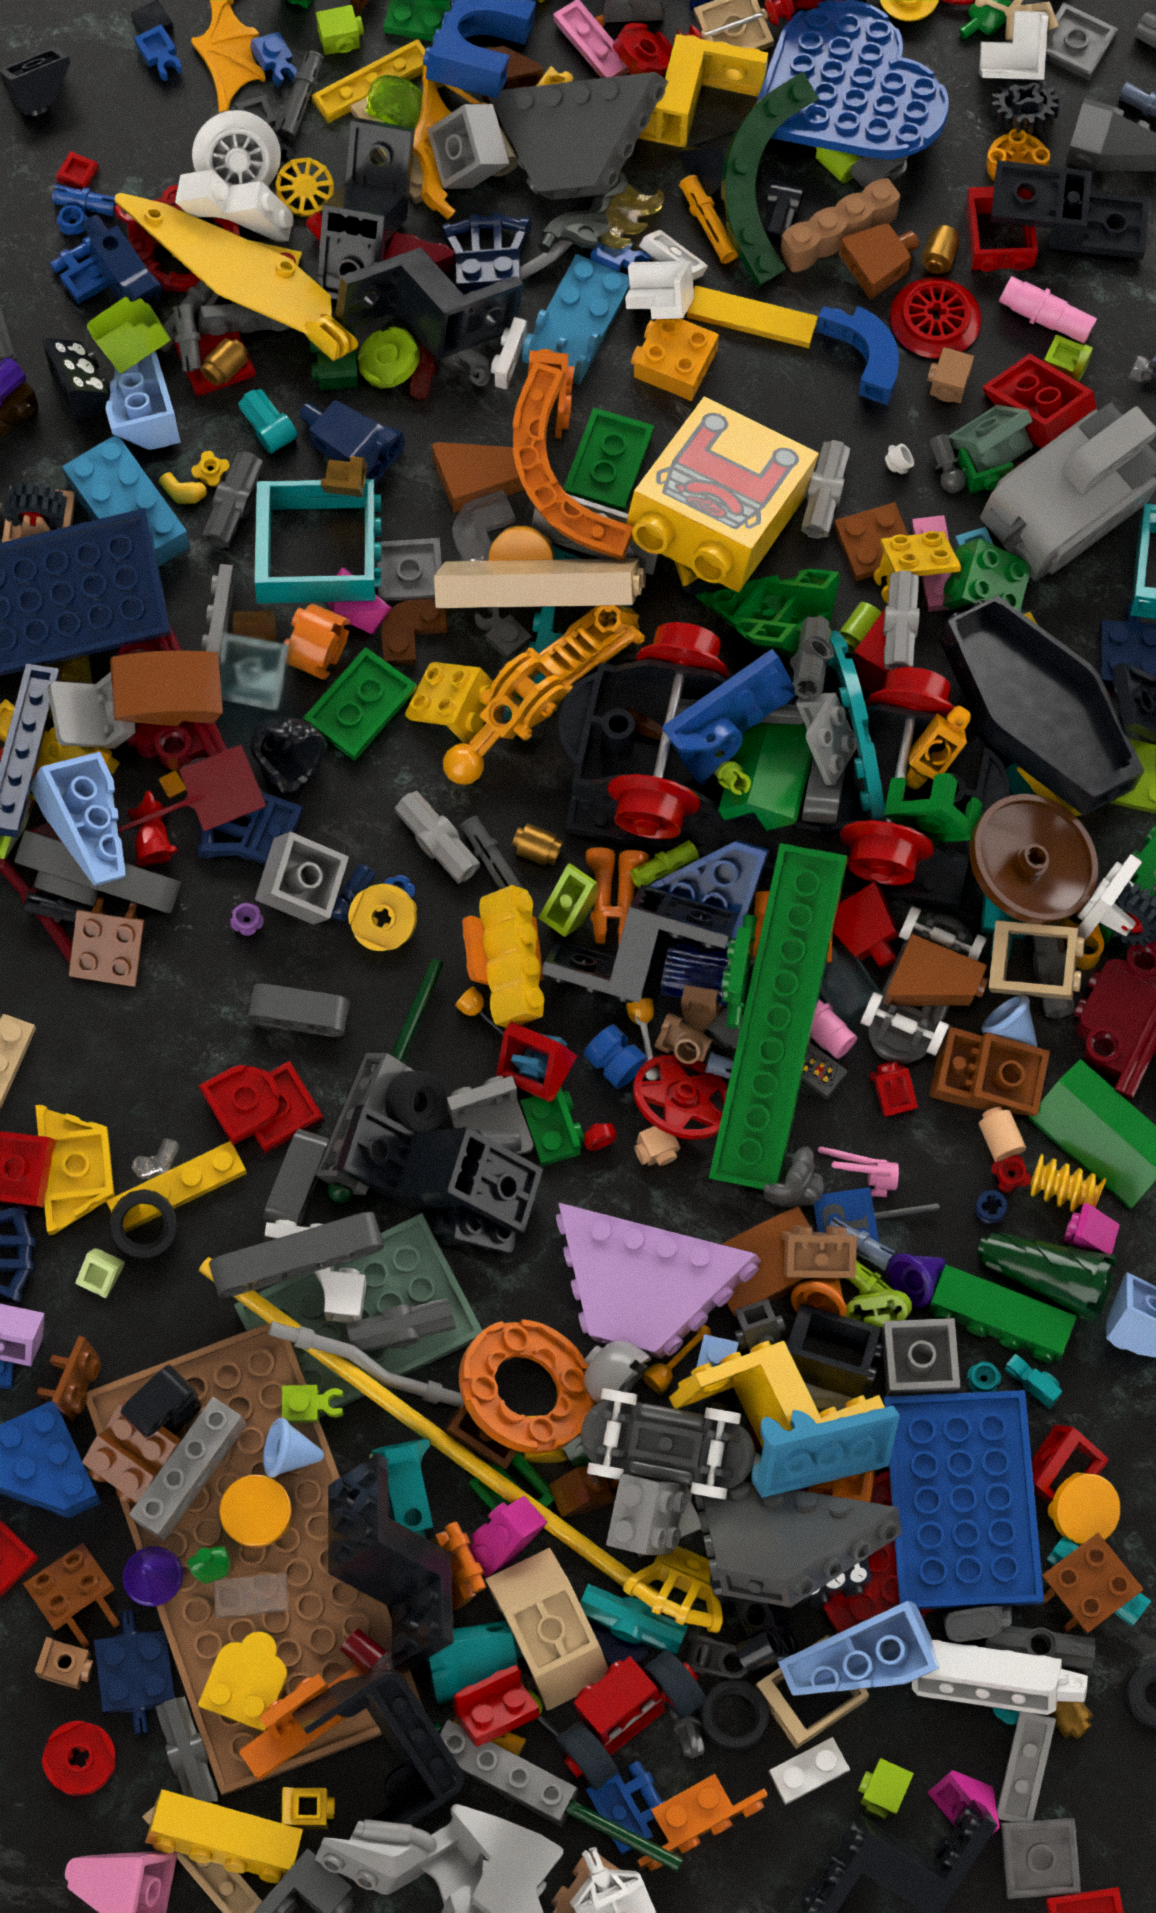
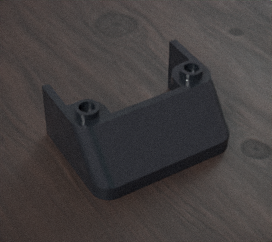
(427, 1769)

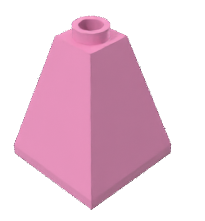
(123, 1881)

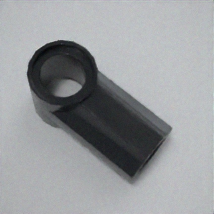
(781, 206)

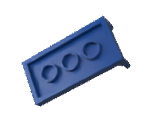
(726, 712)

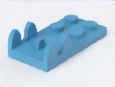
(579, 314)
(823, 1450)

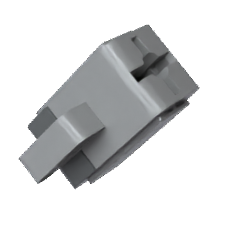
(1074, 489)

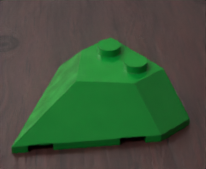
(773, 609)

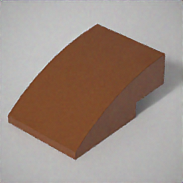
(166, 687)
(989, 1072)
(770, 1248)

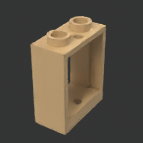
(1000, 954)
(787, 1718)

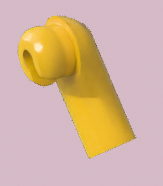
(182, 492)

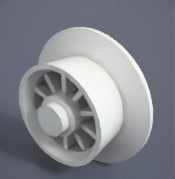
(237, 148)

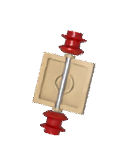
(739, 21)

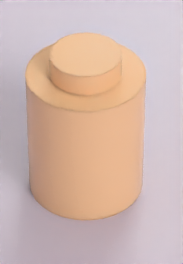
(1001, 1134)

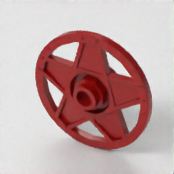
(680, 1097)

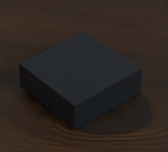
(151, 16)

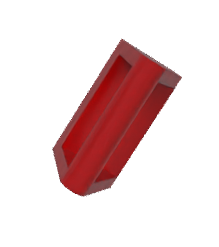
(559, 1063)
(1054, 1454)

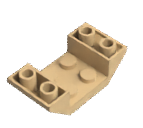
(549, 1627)

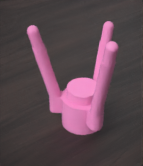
(881, 1174)

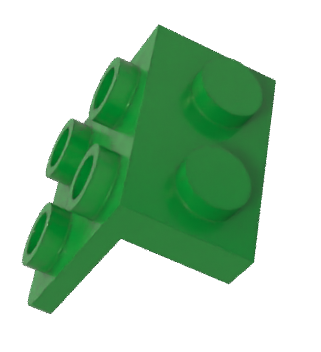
(986, 574)

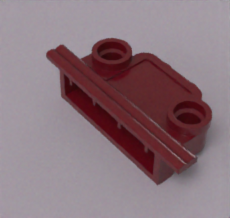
(172, 743)
(1121, 1018)

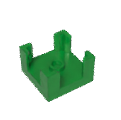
(935, 815)

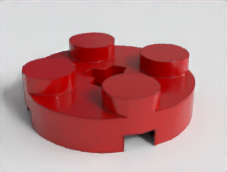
(643, 50)
(59, 1751)

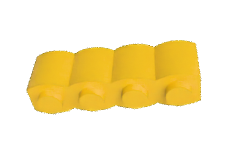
(511, 956)

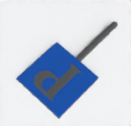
(857, 1210)

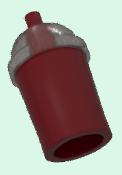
(366, 1653)

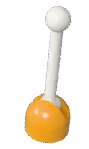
(641, 1014)

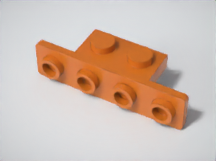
(283, 1733)
(695, 1813)

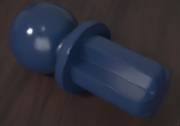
(359, 881)

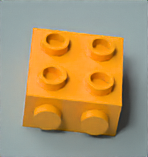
(675, 356)

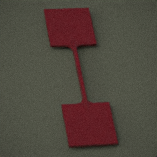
(217, 789)

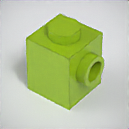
(339, 29)
(884, 1789)

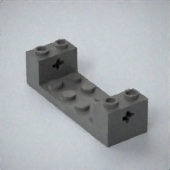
(314, 1884)

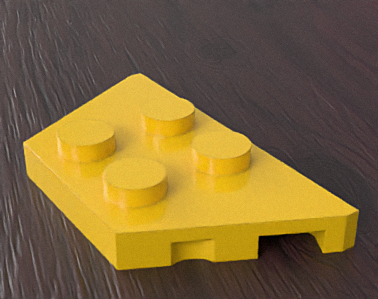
(79, 1168)

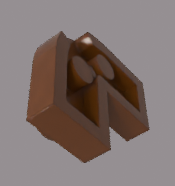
(405, 622)

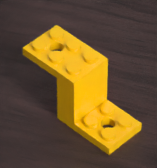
(696, 64)
(766, 1387)

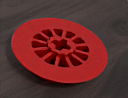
(927, 344)

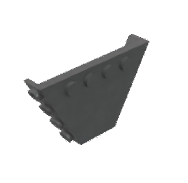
(578, 131)
(789, 1541)

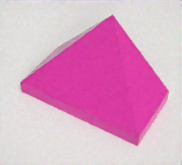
(362, 614)
(959, 1790)

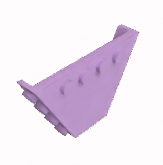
(646, 1280)

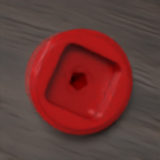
(599, 1136)

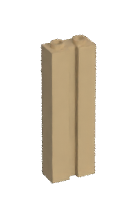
(538, 583)

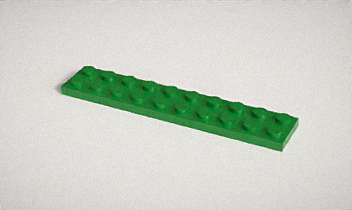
(778, 1017)

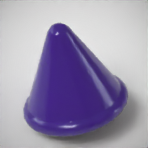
(915, 1276)
(152, 1576)

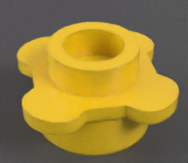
(214, 476)

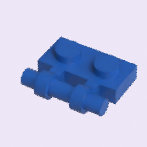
(80, 279)
(617, 1805)

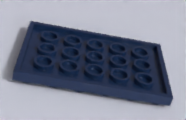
(80, 591)

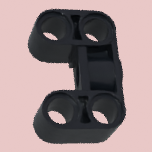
(164, 1402)
(765, 1641)

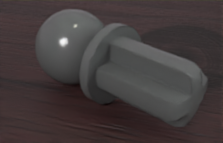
(952, 478)
(689, 1733)

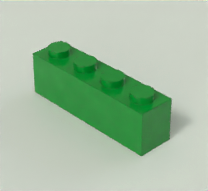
(1002, 1314)

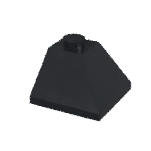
(36, 80)
(707, 162)

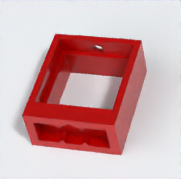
(980, 202)

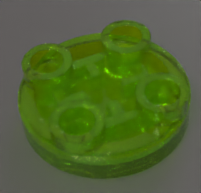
(394, 101)

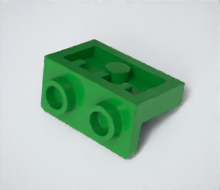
(415, 18)
(552, 1127)

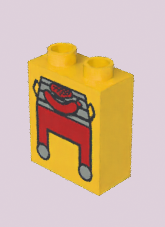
(720, 494)

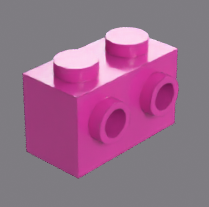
(506, 1535)

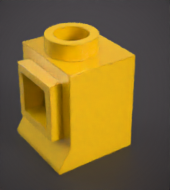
(290, 1808)

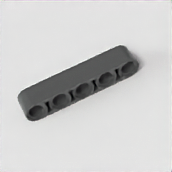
(137, 885)
(296, 1254)

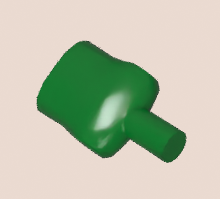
(984, 18)
(210, 1564)

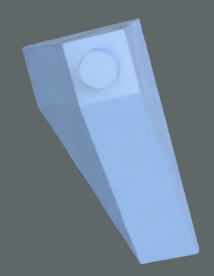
(141, 406)
(81, 810)
(1133, 1317)
(874, 1653)

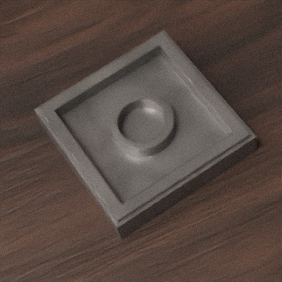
(1078, 41)
(408, 569)
(1040, 1858)

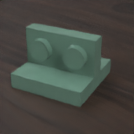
(994, 437)

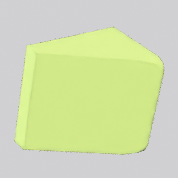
(99, 1272)

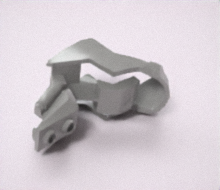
(392, 1854)

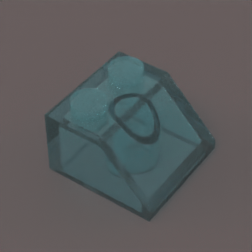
(253, 671)

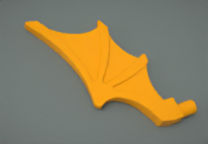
(228, 52)
(431, 112)

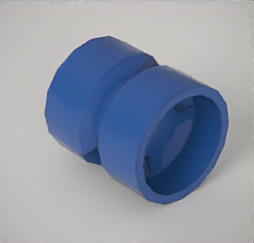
(617, 1058)

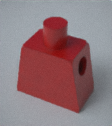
(867, 925)

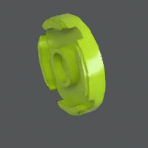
(388, 357)

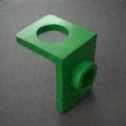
(983, 480)

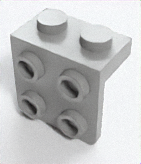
(86, 716)
(827, 734)
(490, 1108)
(647, 1515)

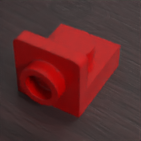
(894, 1088)

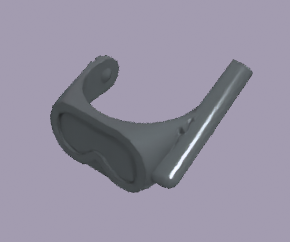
(977, 1622)

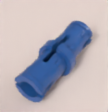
(84, 199)

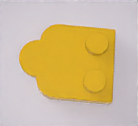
(245, 1680)

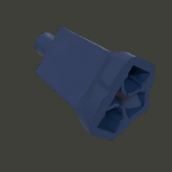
(121, 264)
(347, 433)

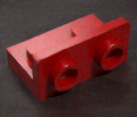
(494, 1706)

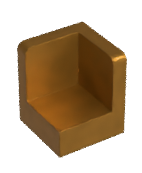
(345, 477)

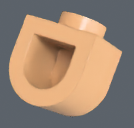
(656, 1147)

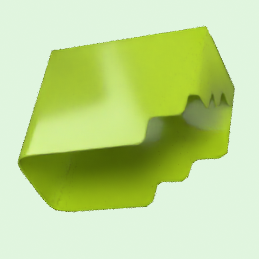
(128, 332)

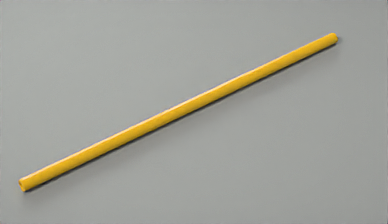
(440, 1440)

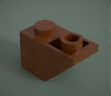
(582, 1492)

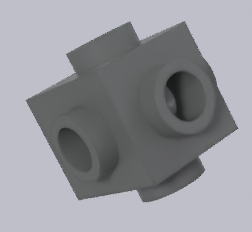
(766, 1329)

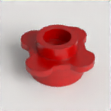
(1013, 1164)

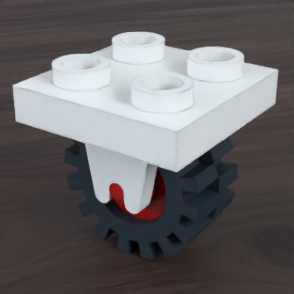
(1121, 906)

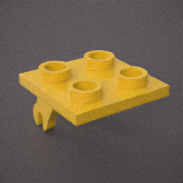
(917, 553)

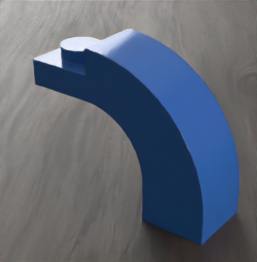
(875, 344)

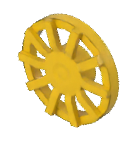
(304, 185)

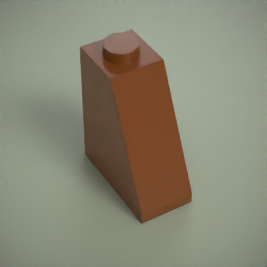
(474, 471)
(934, 977)

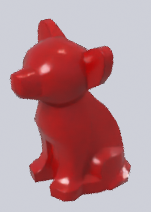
(151, 839)

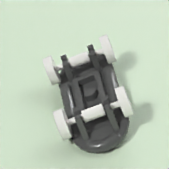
(913, 1031)
(667, 1444)

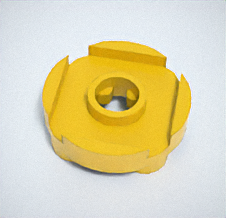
(365, 925)

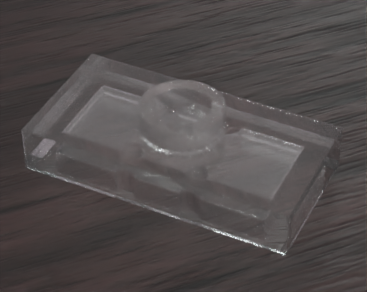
(251, 1595)

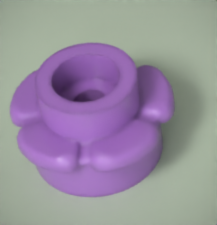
(246, 910)

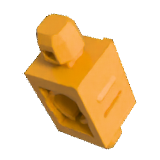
(955, 739)

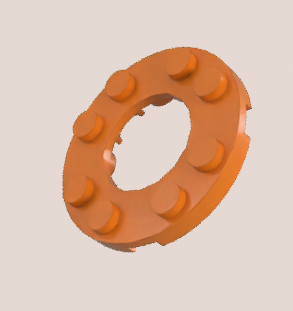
(556, 1355)

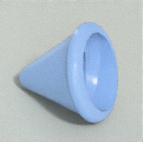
(1012, 1021)
(288, 1449)

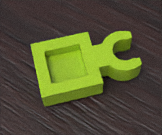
(304, 1403)

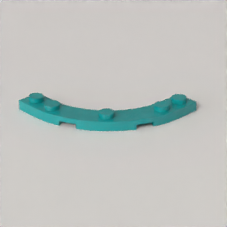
(852, 697)

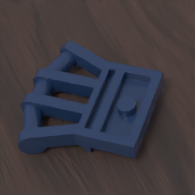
(486, 267)
(264, 825)
(24, 1243)

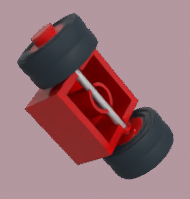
(621, 1708)

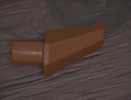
(645, 725)

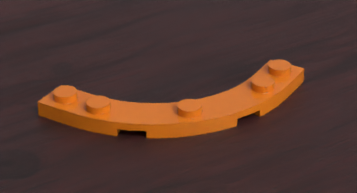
(538, 479)

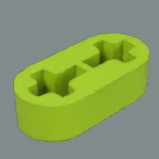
(876, 1302)

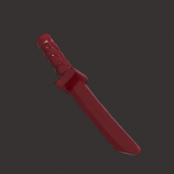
(52, 928)

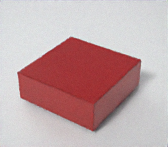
(77, 171)

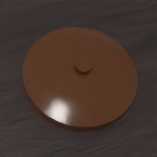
(1033, 859)

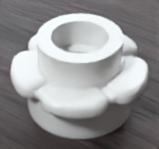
(899, 459)

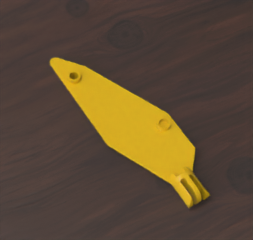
(244, 272)

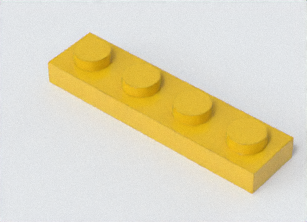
(185, 1183)

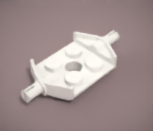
(611, 1890)

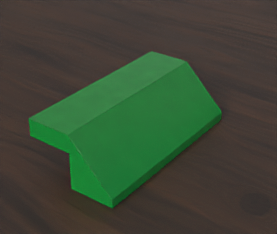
(778, 767)
(1101, 1132)

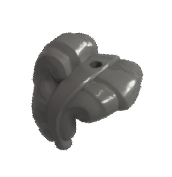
(798, 1182)

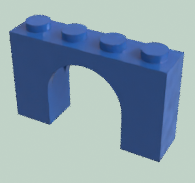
(468, 66)

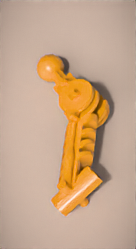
(583, 646)

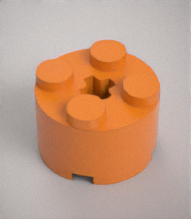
(316, 640)

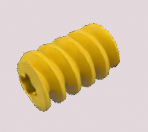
(1065, 1185)

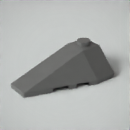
(1110, 141)

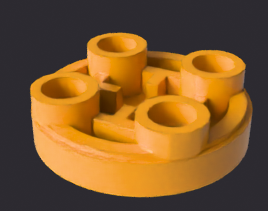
(1016, 148)
(521, 544)
(1085, 1507)
(255, 1511)

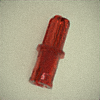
(423, 374)

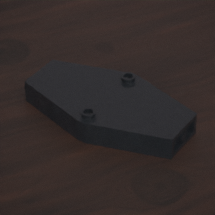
(1040, 705)

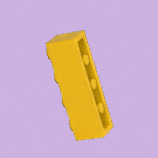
(223, 1836)

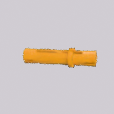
(703, 209)

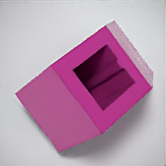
(1091, 1230)

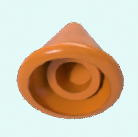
(821, 1294)

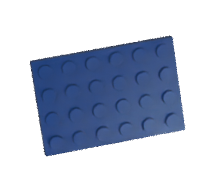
(964, 1501)

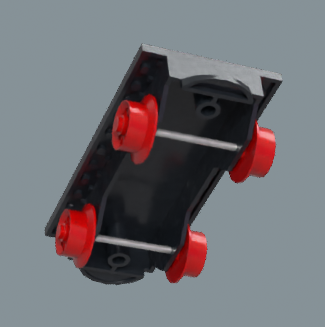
(645, 797)

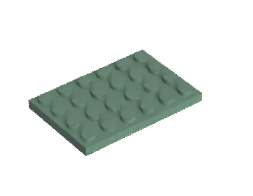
(402, 1273)

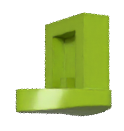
(1069, 357)

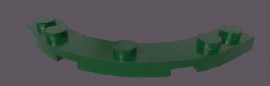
(741, 170)

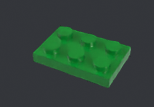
(609, 459)
(360, 703)

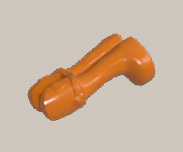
(602, 864)

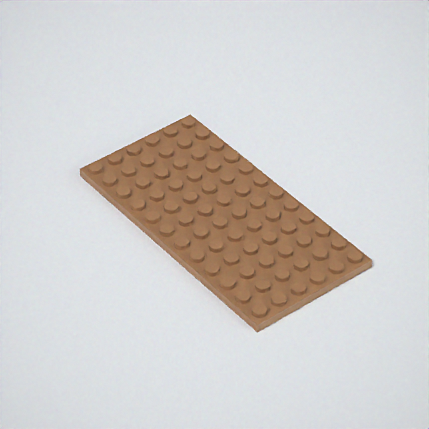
(323, 1611)

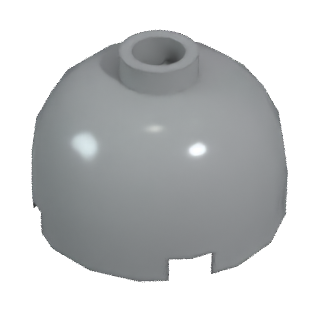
(614, 1368)

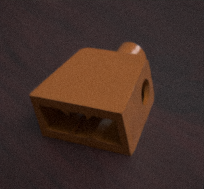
(877, 257)

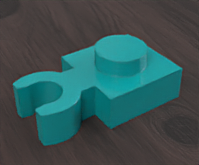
(1040, 1385)

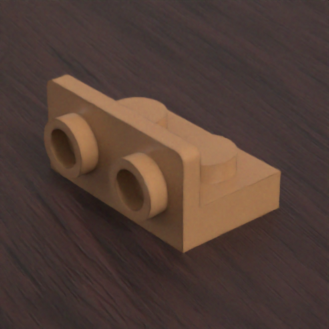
(819, 1253)

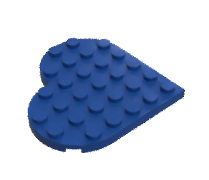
(867, 92)

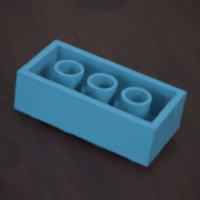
(113, 483)

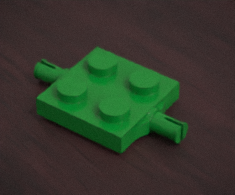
(736, 978)

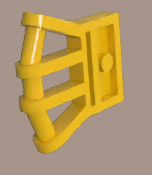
(687, 1573)

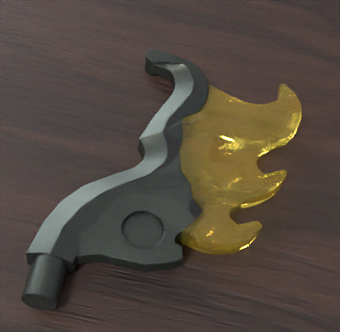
(606, 221)

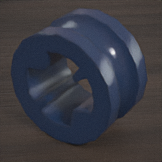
(983, 1215)

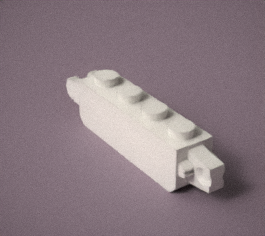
(1000, 1679)

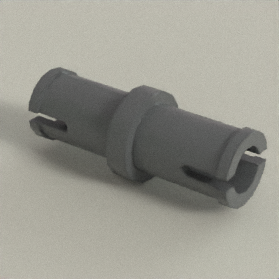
(187, 338)

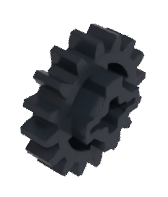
(1025, 105)

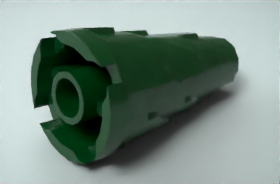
(1061, 1273)

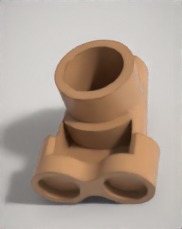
(683, 1040)

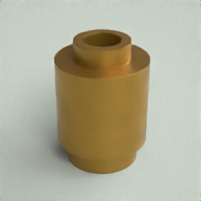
(940, 249)
(224, 361)
(537, 844)
(1072, 1718)

